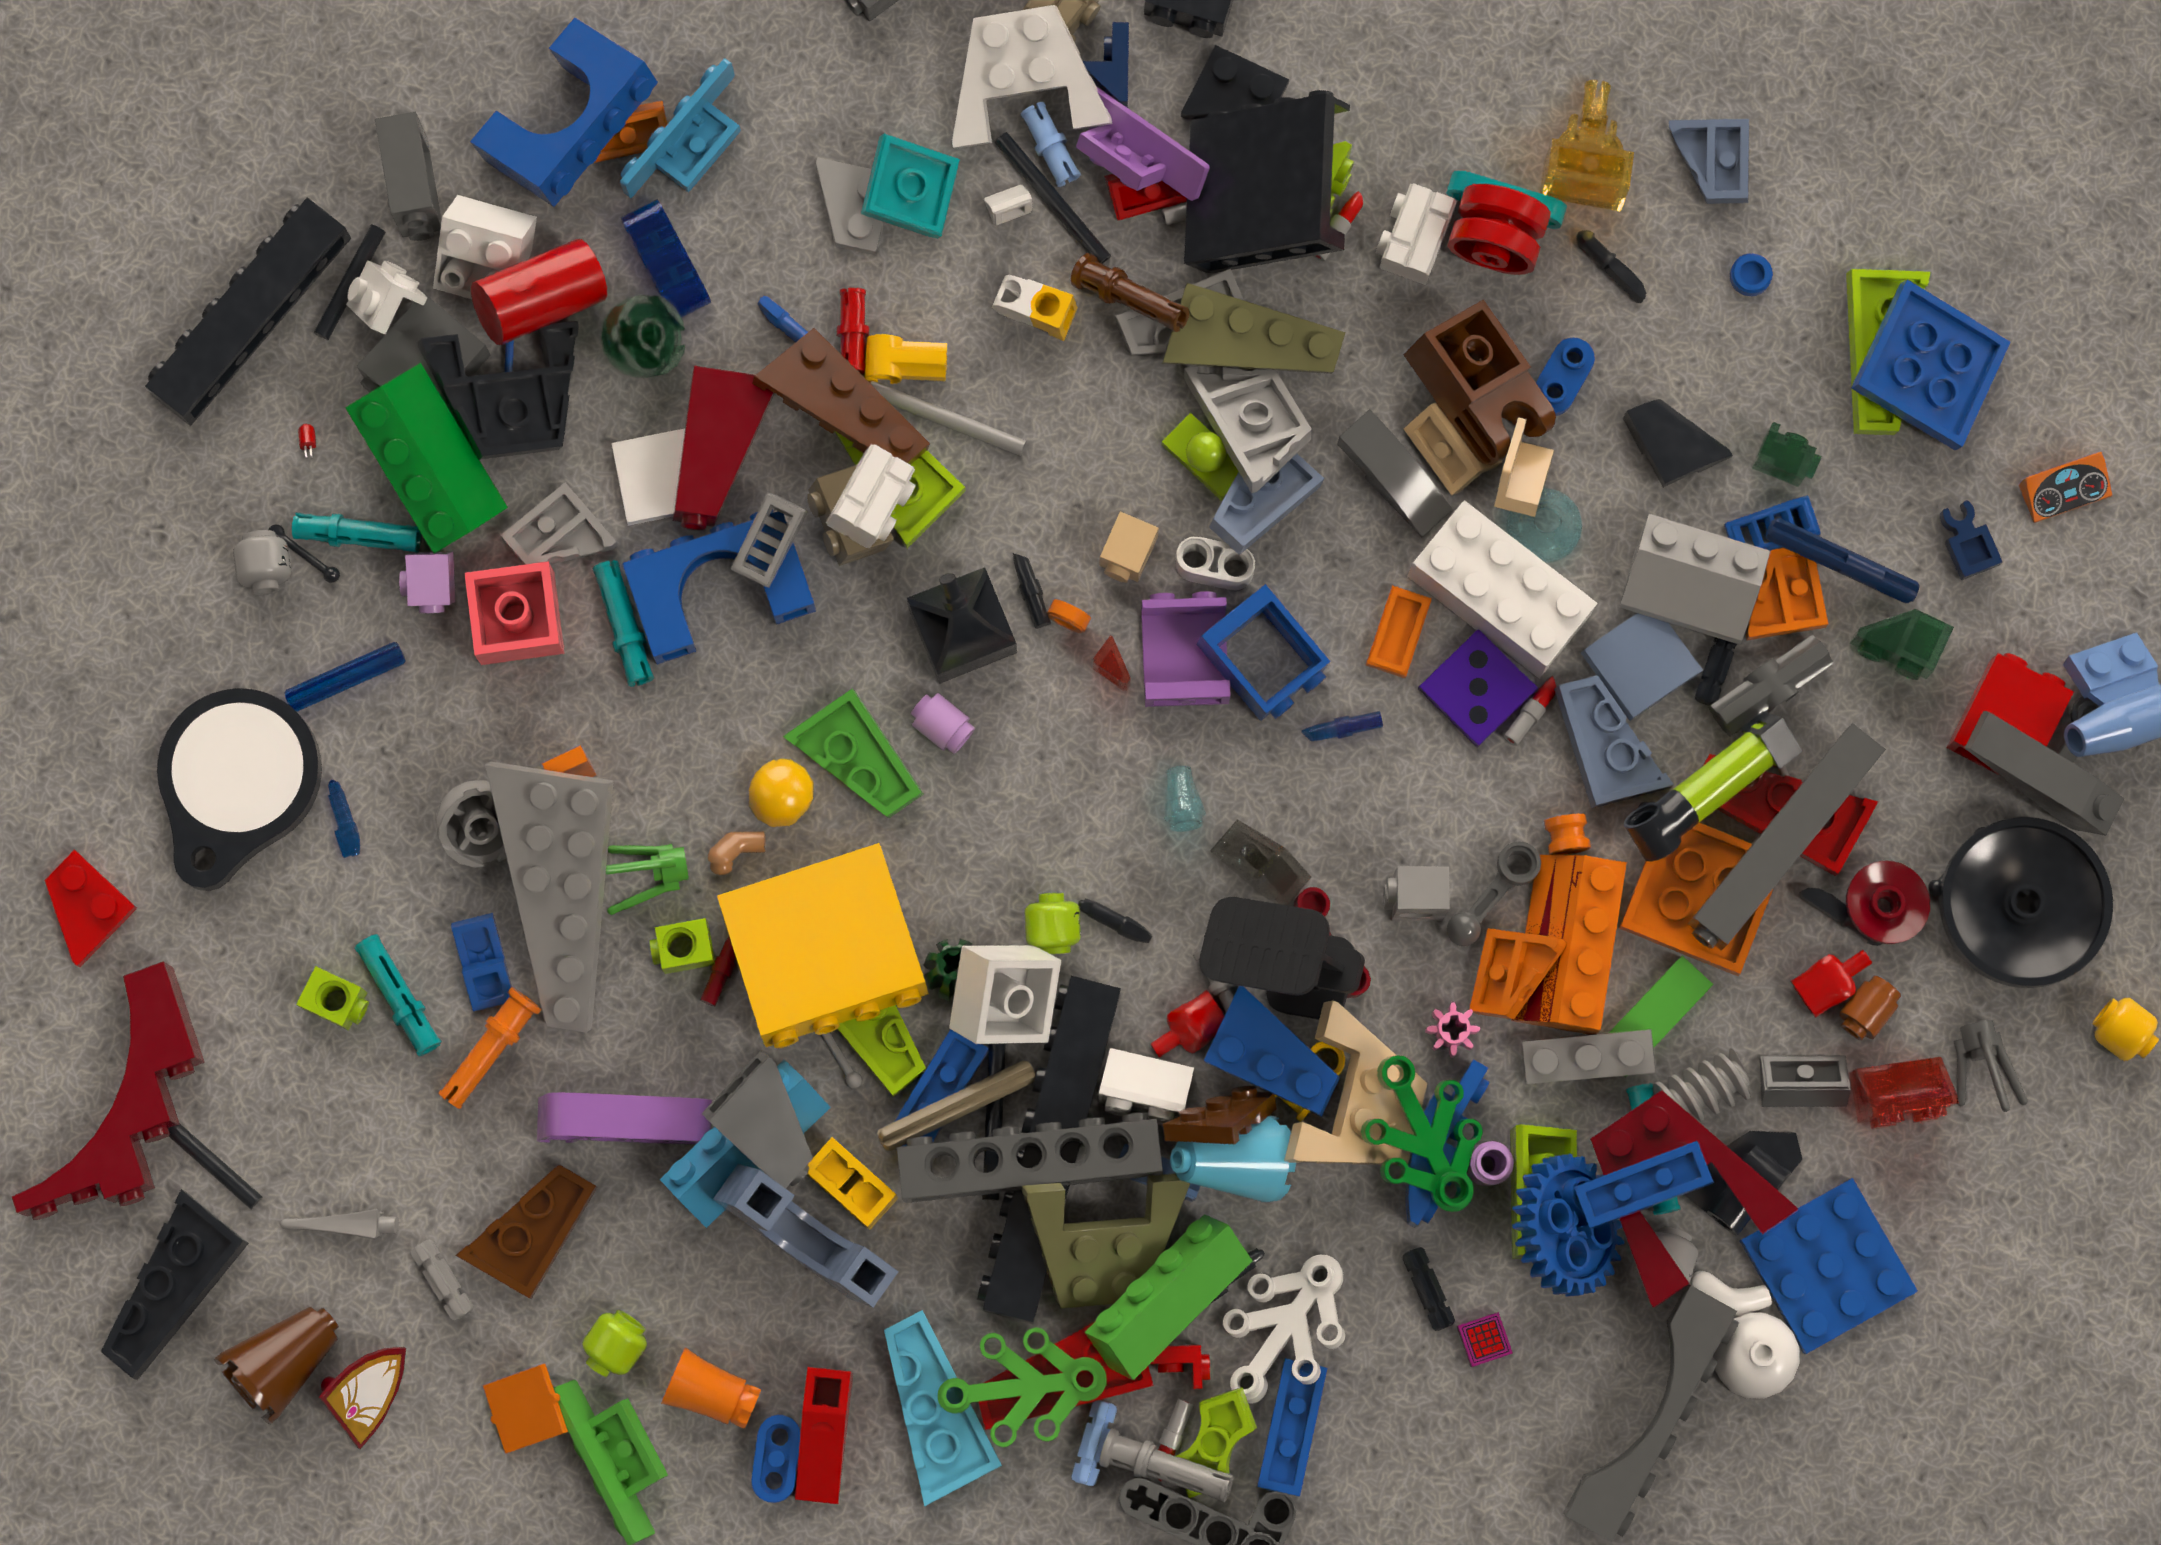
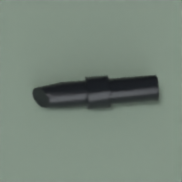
(1031, 591)

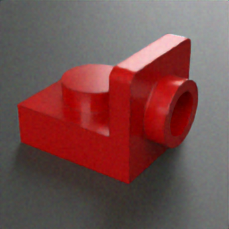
(1174, 1357)

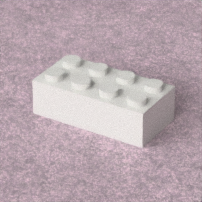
(1501, 589)

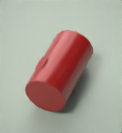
(539, 291)

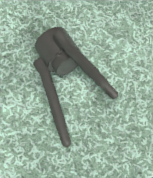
(1982, 1043)

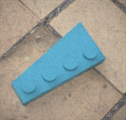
(944, 1445)

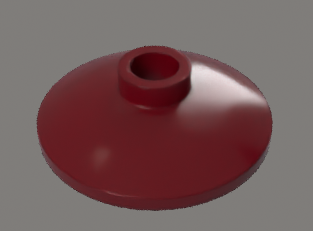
(1903, 891)

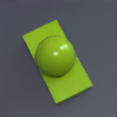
(1202, 455)

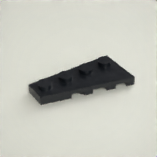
(183, 1269)

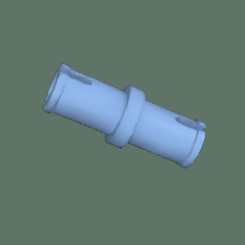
(1050, 144)

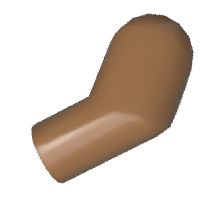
(731, 846)

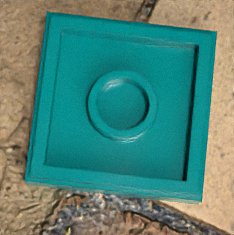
(910, 186)

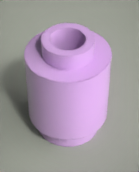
(942, 723)
(1501, 1159)

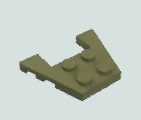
(1102, 1258)

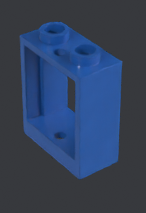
(1264, 602)

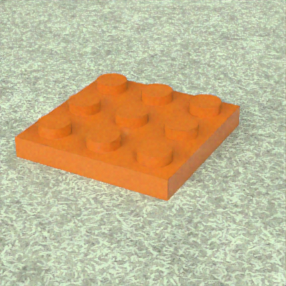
(1678, 886)

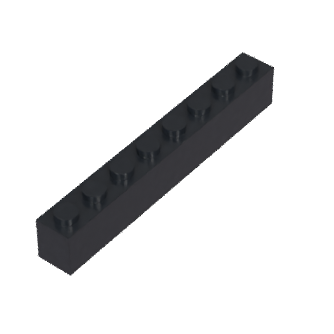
(1066, 1098)

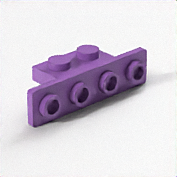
(1141, 152)

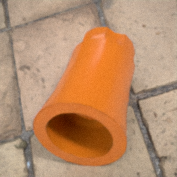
(710, 1391)

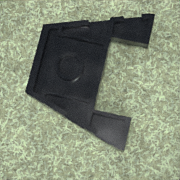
(508, 409)

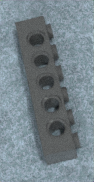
(921, 1184)

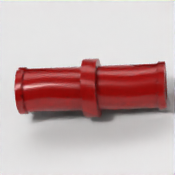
(853, 327)

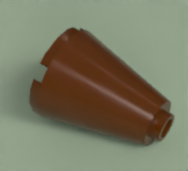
(279, 1360)

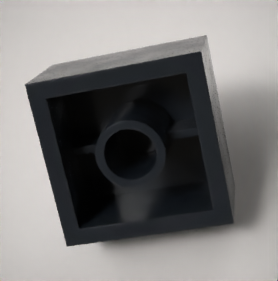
(961, 624)

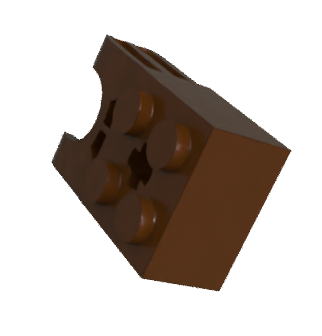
(1479, 380)

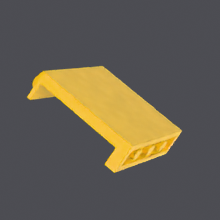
(823, 946)

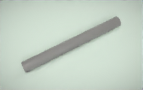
(951, 419)

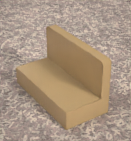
(1445, 449)
(1523, 474)

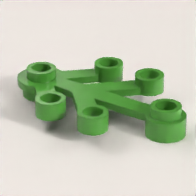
(1030, 1386)

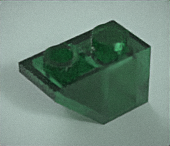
(1907, 640)

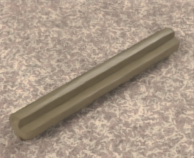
(956, 1105)

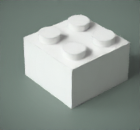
(1005, 994)

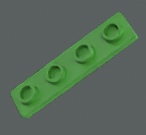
(616, 1457)

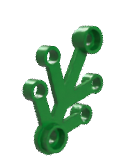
(1427, 1139)

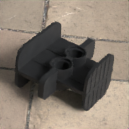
(1280, 952)

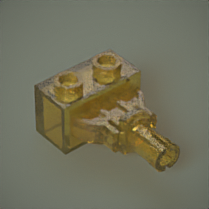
(1587, 163)

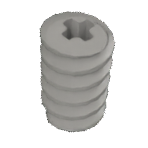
(1709, 1085)

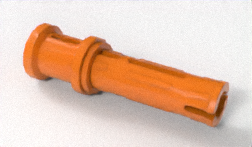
(500, 1032)

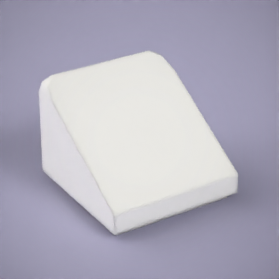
(1009, 204)

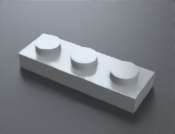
(1589, 1056)

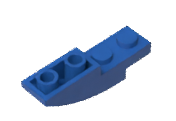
(1419, 1201)

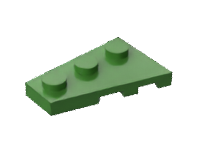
(857, 752)

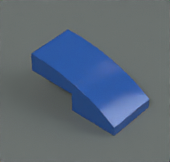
(482, 961)

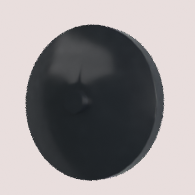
(2026, 902)

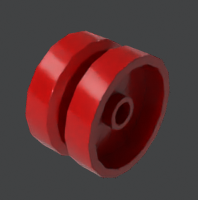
(1499, 229)

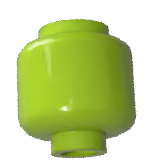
(1052, 923)
(614, 1343)

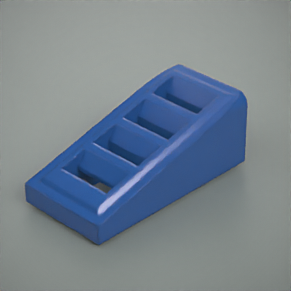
(1801, 505)

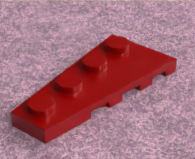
(1768, 793)
(1075, 1346)

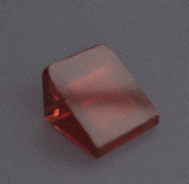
(1110, 664)

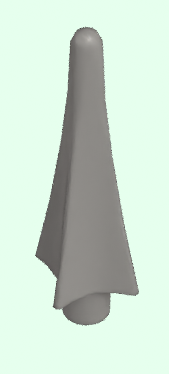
(362, 1224)

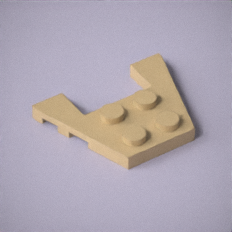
(1360, 1099)

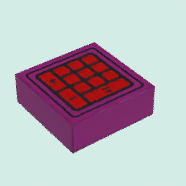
(1484, 1339)

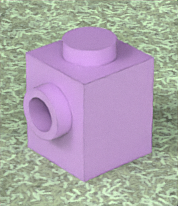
(428, 581)

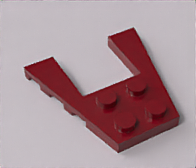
(1656, 1129)

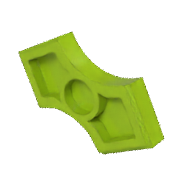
(1223, 1423)

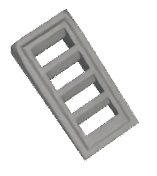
(790, 531)

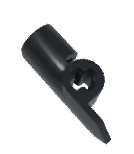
(1769, 1154)

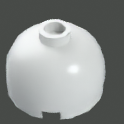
(1758, 1357)

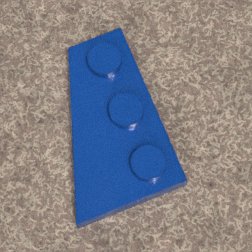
(1269, 1056)

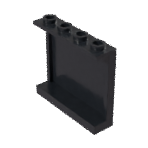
(1264, 184)

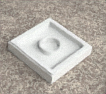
(649, 475)

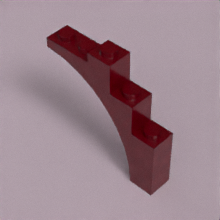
(113, 1159)

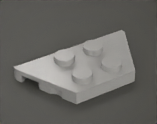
(1253, 419)

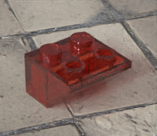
(1902, 1089)

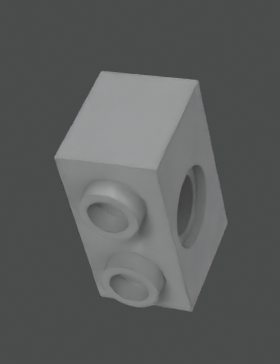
(1418, 893)

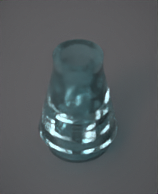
(1183, 803)

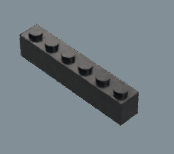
(247, 310)

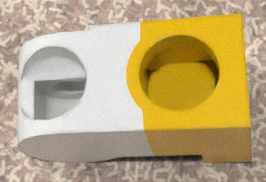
(1036, 305)

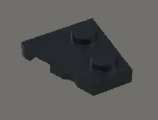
(1230, 83)

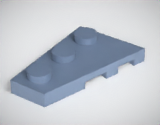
(1248, 515)
(1605, 747)

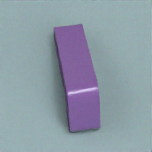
(621, 1118)

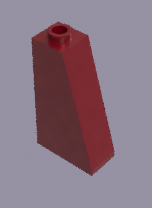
(718, 433)

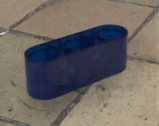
(666, 258)

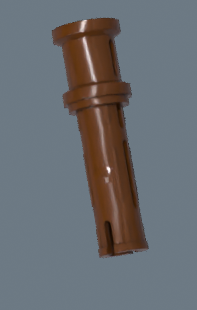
(1114, 286)

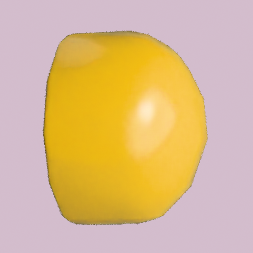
(780, 792)

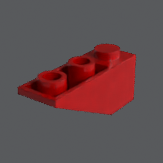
(823, 1434)

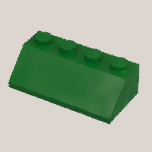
(426, 457)

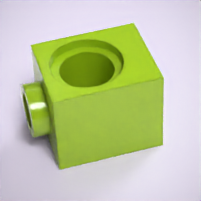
(700, 955)
(318, 989)

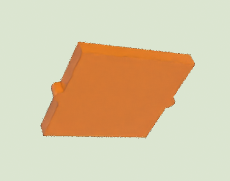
(525, 1408)

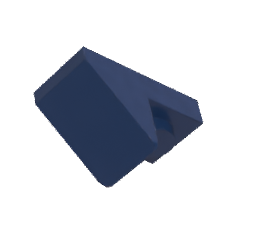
(1112, 73)

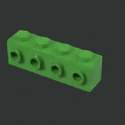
(1168, 1296)

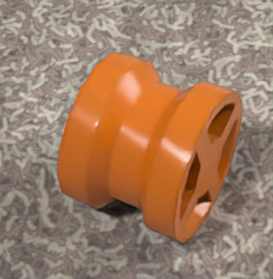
(1567, 834)

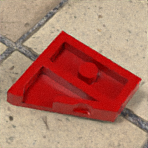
(85, 906)

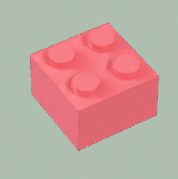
(514, 613)

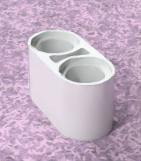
(1213, 571)

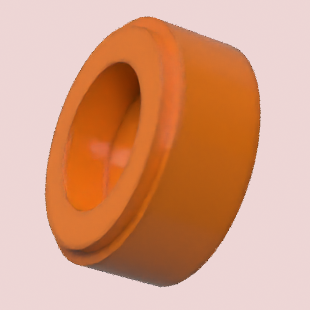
(1068, 616)

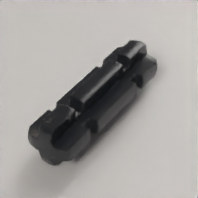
(1715, 671)
(1428, 1289)

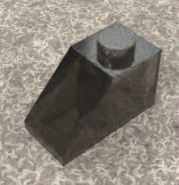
(1261, 863)

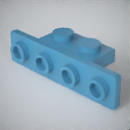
(690, 139)

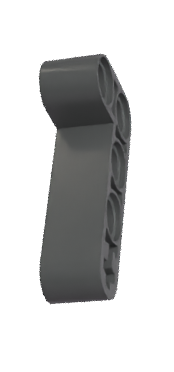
(1203, 1516)

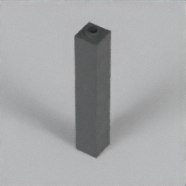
(1785, 838)

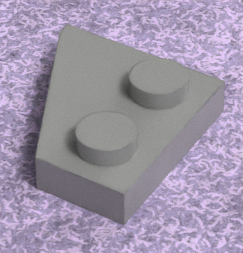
(844, 195)
(558, 531)

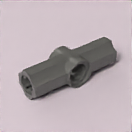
(1771, 685)

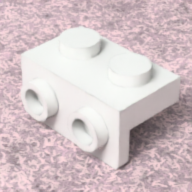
(379, 293)

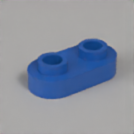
(1566, 375)
(776, 1458)

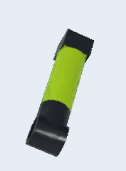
(1661, 824)

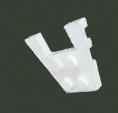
(1022, 56)

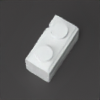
(1416, 234)
(871, 497)

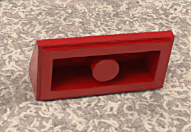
(1131, 202)

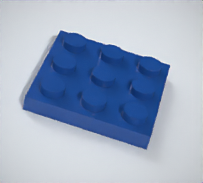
(1931, 365)
(1829, 1266)

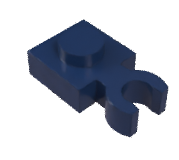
(1971, 547)

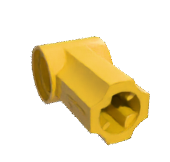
(895, 359)

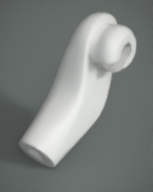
(1742, 1299)

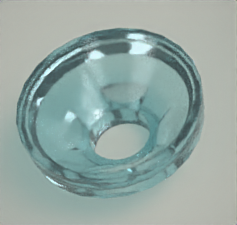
(1548, 545)

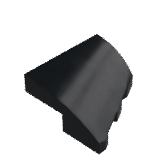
(1672, 441)

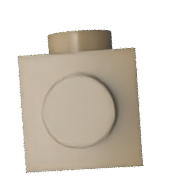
(1128, 548)

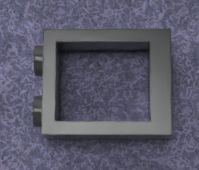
(409, 175)

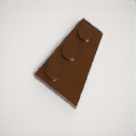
(1222, 1117)
(531, 1234)

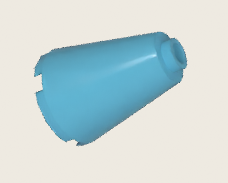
(1247, 1169)

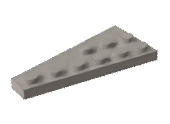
(557, 861)

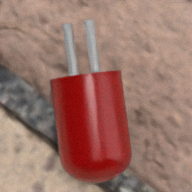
(307, 438)

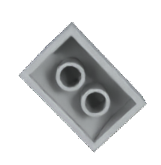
(1694, 579)

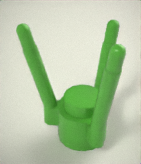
(667, 865)

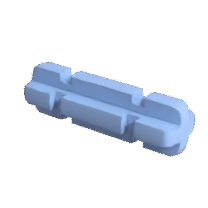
(1093, 1442)

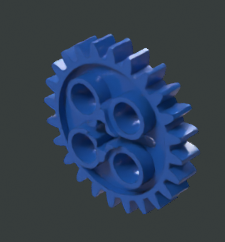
(1556, 1230)

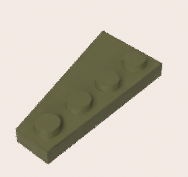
(1249, 336)

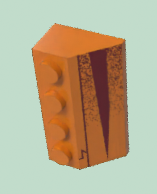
(1581, 904)

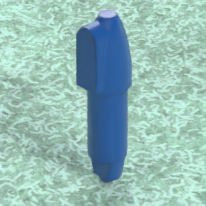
(781, 319)

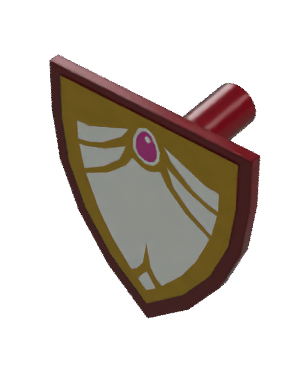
(364, 1392)

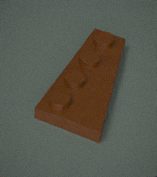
(831, 390)

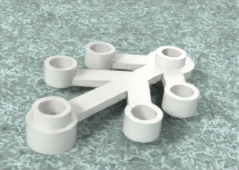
(1289, 1321)

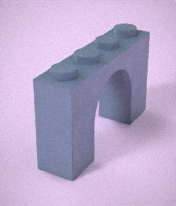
(836, 1260)

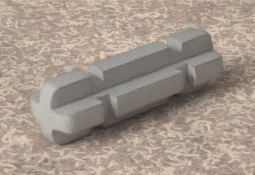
(442, 1279)

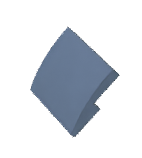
(1641, 663)

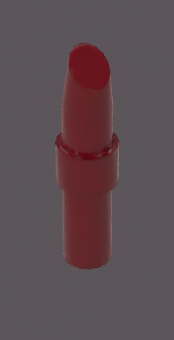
(721, 971)

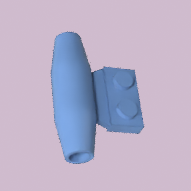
(2126, 687)

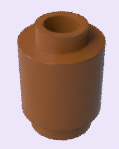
(1869, 1008)

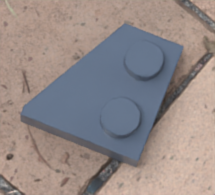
(1716, 156)

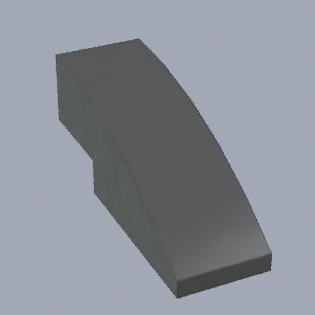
(1394, 473)

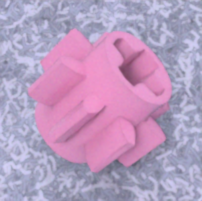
(1461, 1021)

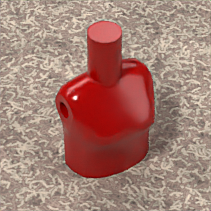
(1829, 981)
(1191, 1025)

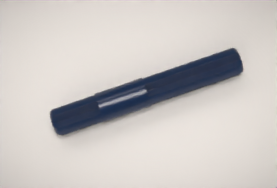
(1842, 560)

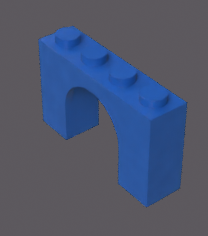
(554, 161)
(660, 577)

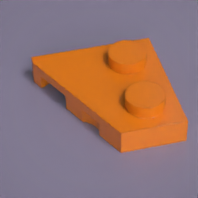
(1788, 597)
(1512, 970)

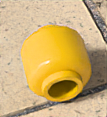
(2126, 1029)

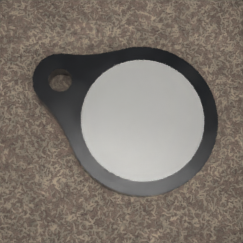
(235, 780)

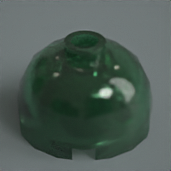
(643, 336)

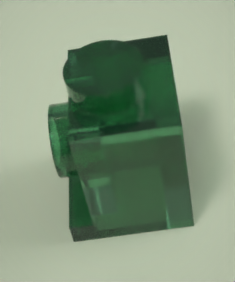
(1786, 456)

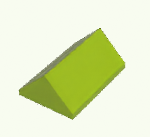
(1529, 1147)

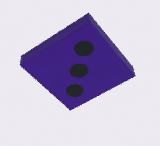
(1477, 688)

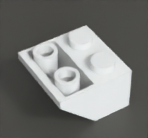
(479, 242)
(1144, 1086)

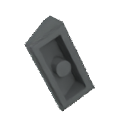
(1804, 1081)

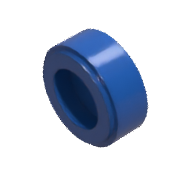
(1751, 274)

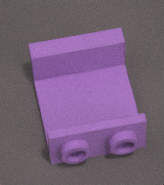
(1172, 662)

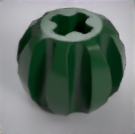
(938, 965)

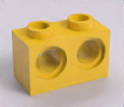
(851, 1183)

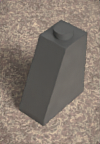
(762, 1121)

